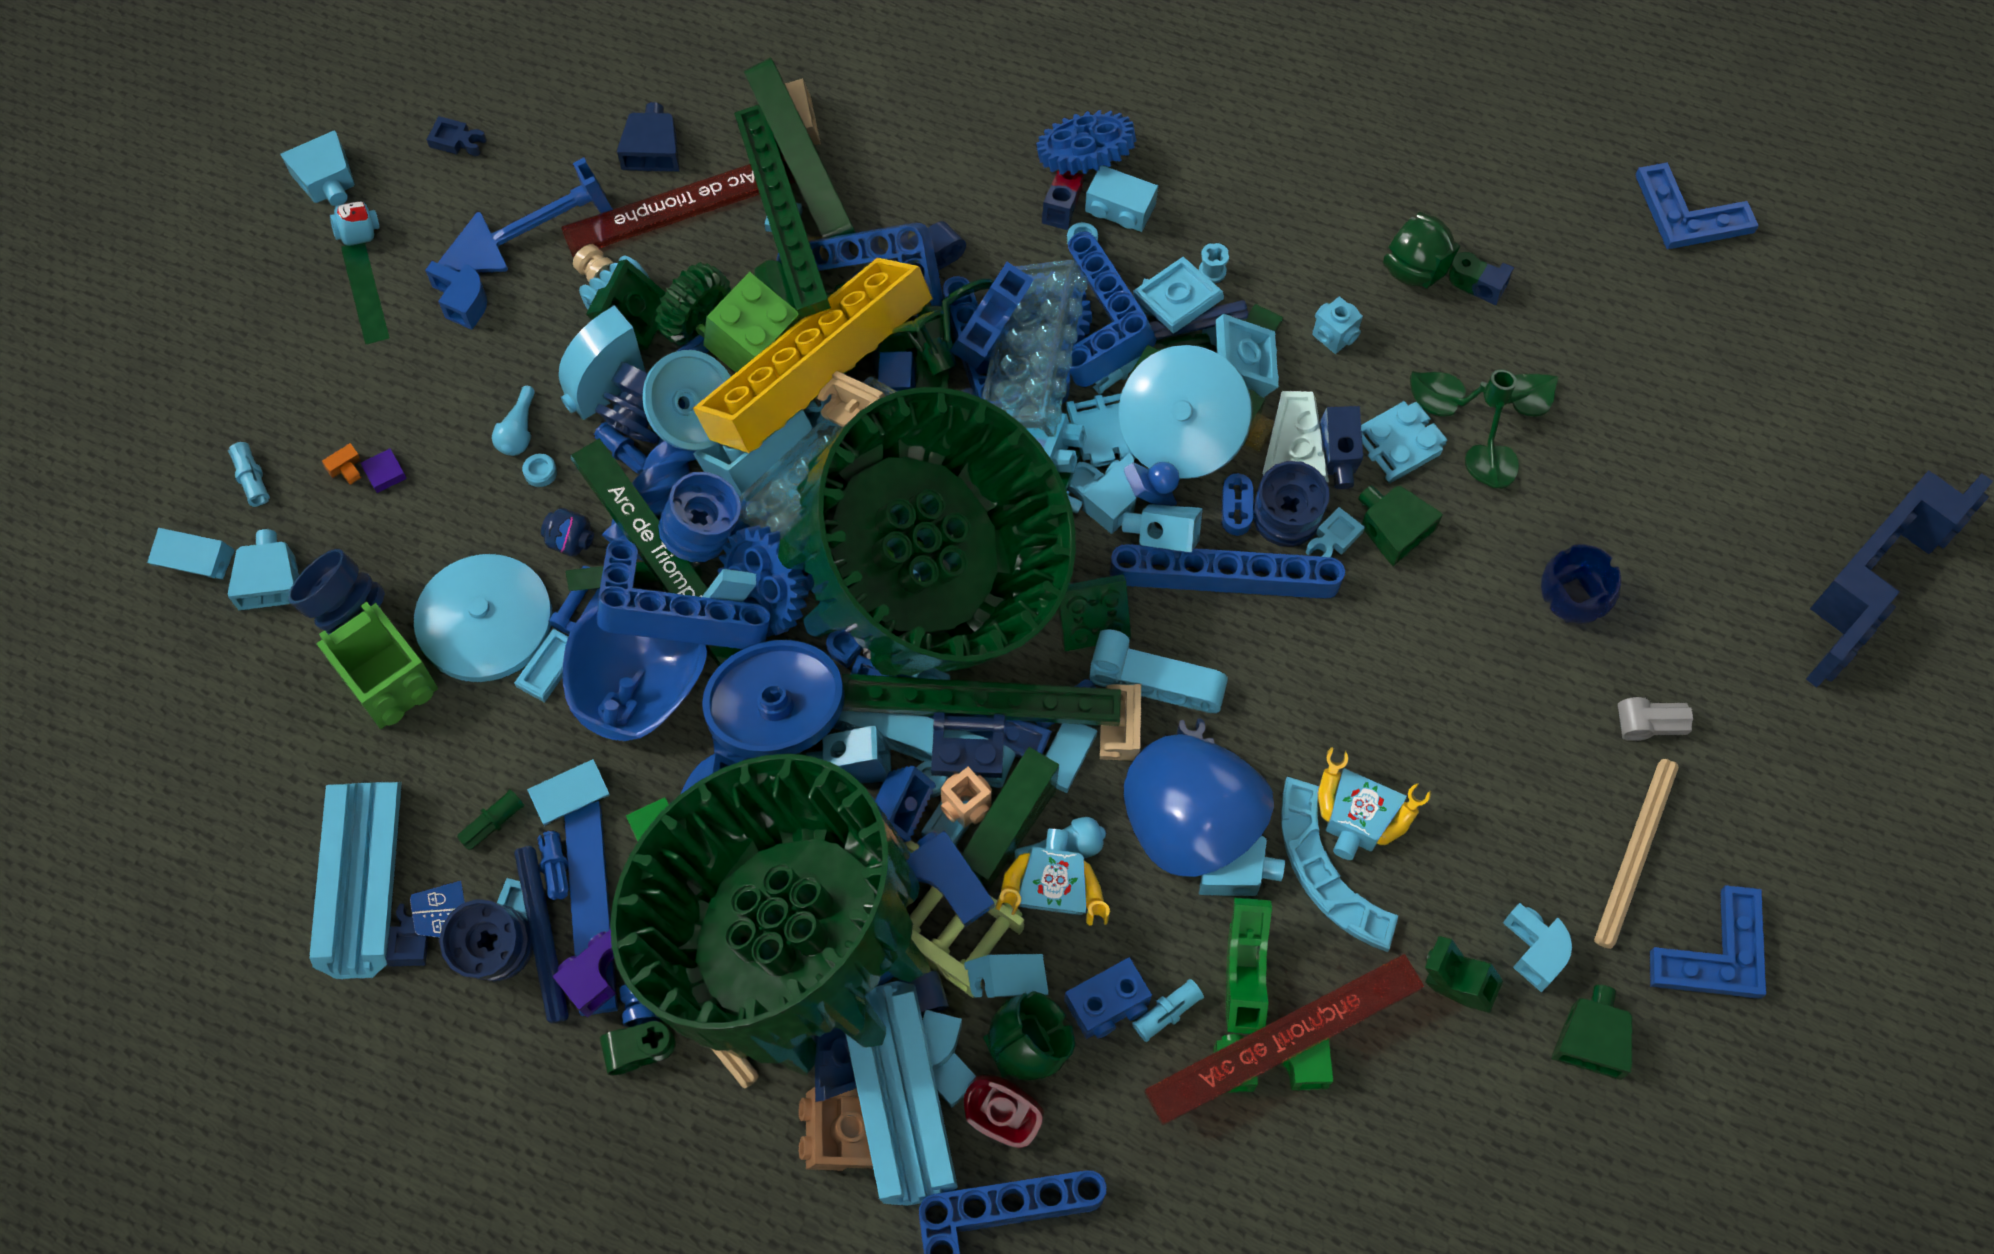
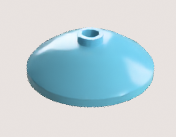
(684, 376)

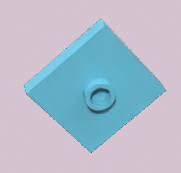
(1178, 294)

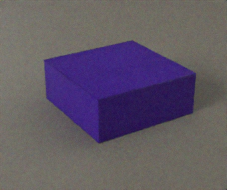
(383, 470)

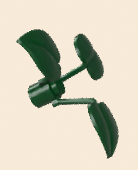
(936, 351)
(1529, 393)

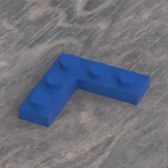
(1686, 228)
(1735, 972)

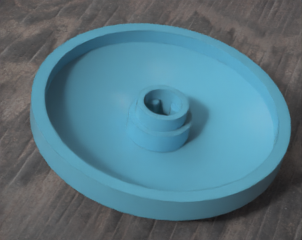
(1185, 410)
(482, 617)

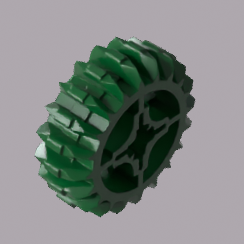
(690, 302)

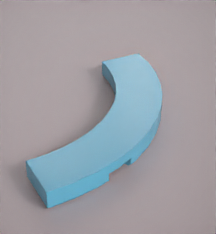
(1319, 875)

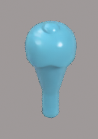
(512, 434)
(1083, 838)

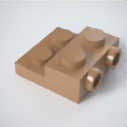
(833, 1133)

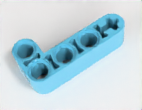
(1159, 676)

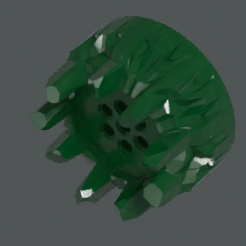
(976, 477)
(767, 910)

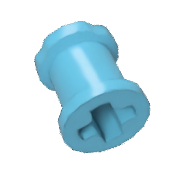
(1213, 262)

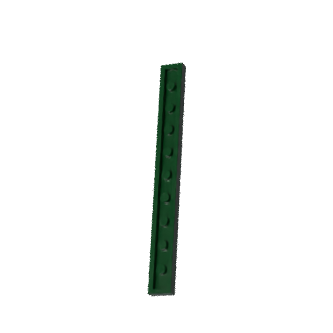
(782, 213)

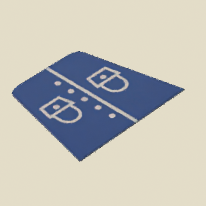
(433, 907)

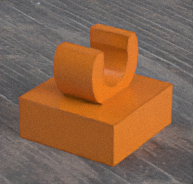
(343, 462)

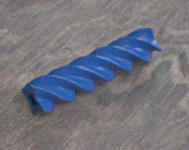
(660, 472)

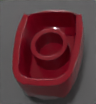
(1002, 1110)

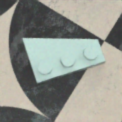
(1297, 433)

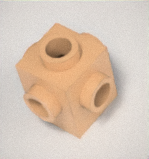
(970, 788)

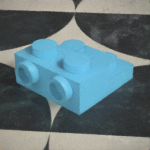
(1250, 351)

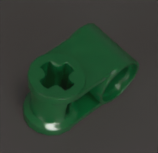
(631, 1048)

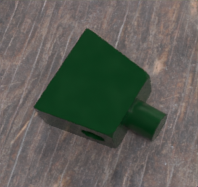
(1397, 521)
(1597, 1035)

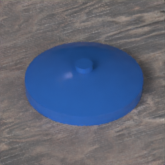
(773, 699)

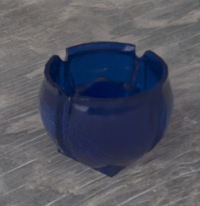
(1595, 574)

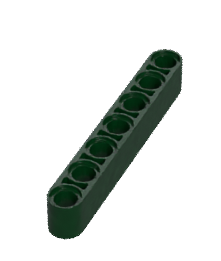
(798, 149)

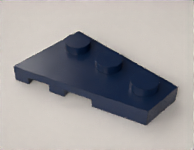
(833, 1065)

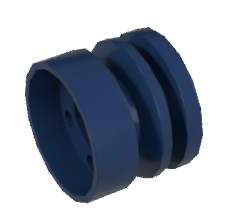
(628, 413)
(1295, 488)
(333, 591)
(469, 932)

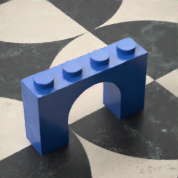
(944, 868)

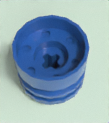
(699, 516)

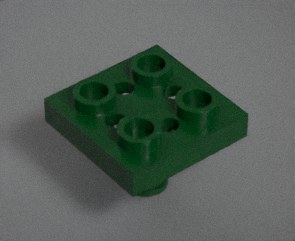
(1092, 602)

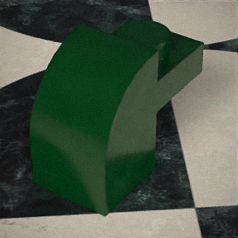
(1461, 978)

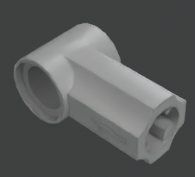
(1644, 719)

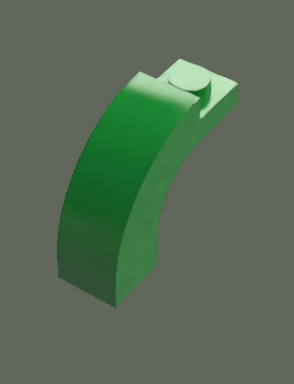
(1246, 966)

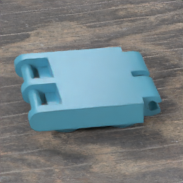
(1101, 429)
(1402, 439)

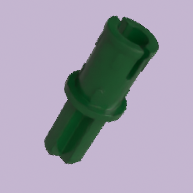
(490, 820)

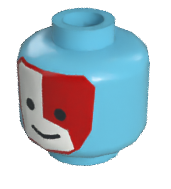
(354, 223)

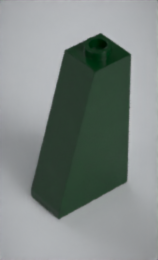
(1011, 816)

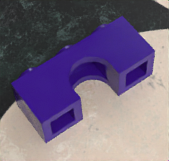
(585, 975)

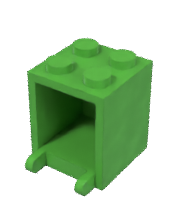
(746, 322)
(378, 666)

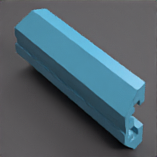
(355, 879)
(902, 1102)

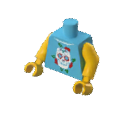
(1363, 810)
(1053, 881)

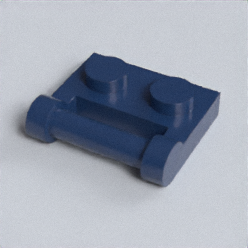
(956, 754)

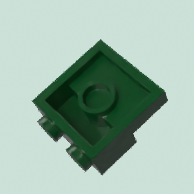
(635, 299)

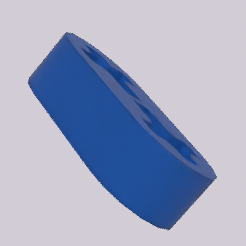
(1245, 504)

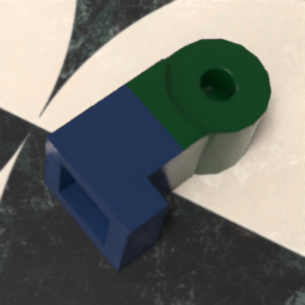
(1479, 277)

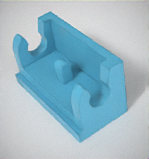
(190, 553)
(568, 792)
(1007, 975)

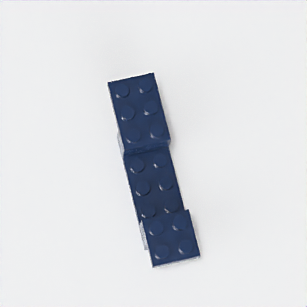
(1860, 598)

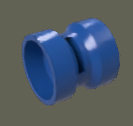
(635, 1012)

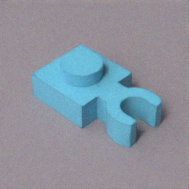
(1336, 533)

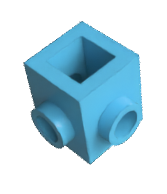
(1337, 324)

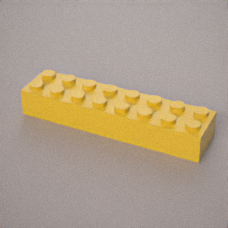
(806, 356)

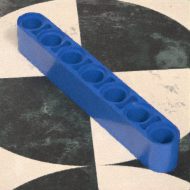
(1240, 563)

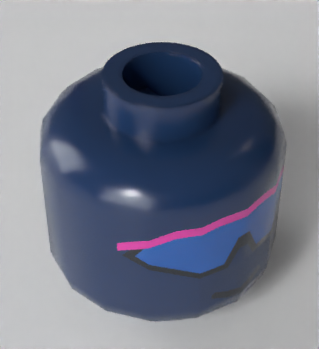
(567, 532)

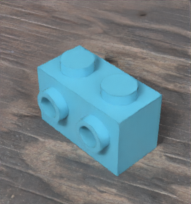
(1121, 198)

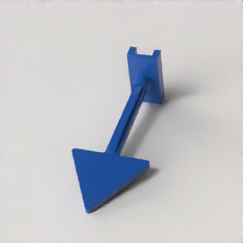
(481, 247)

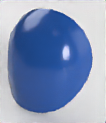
(626, 682)
(1195, 804)

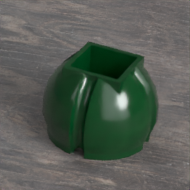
(1421, 251)
(1029, 1037)

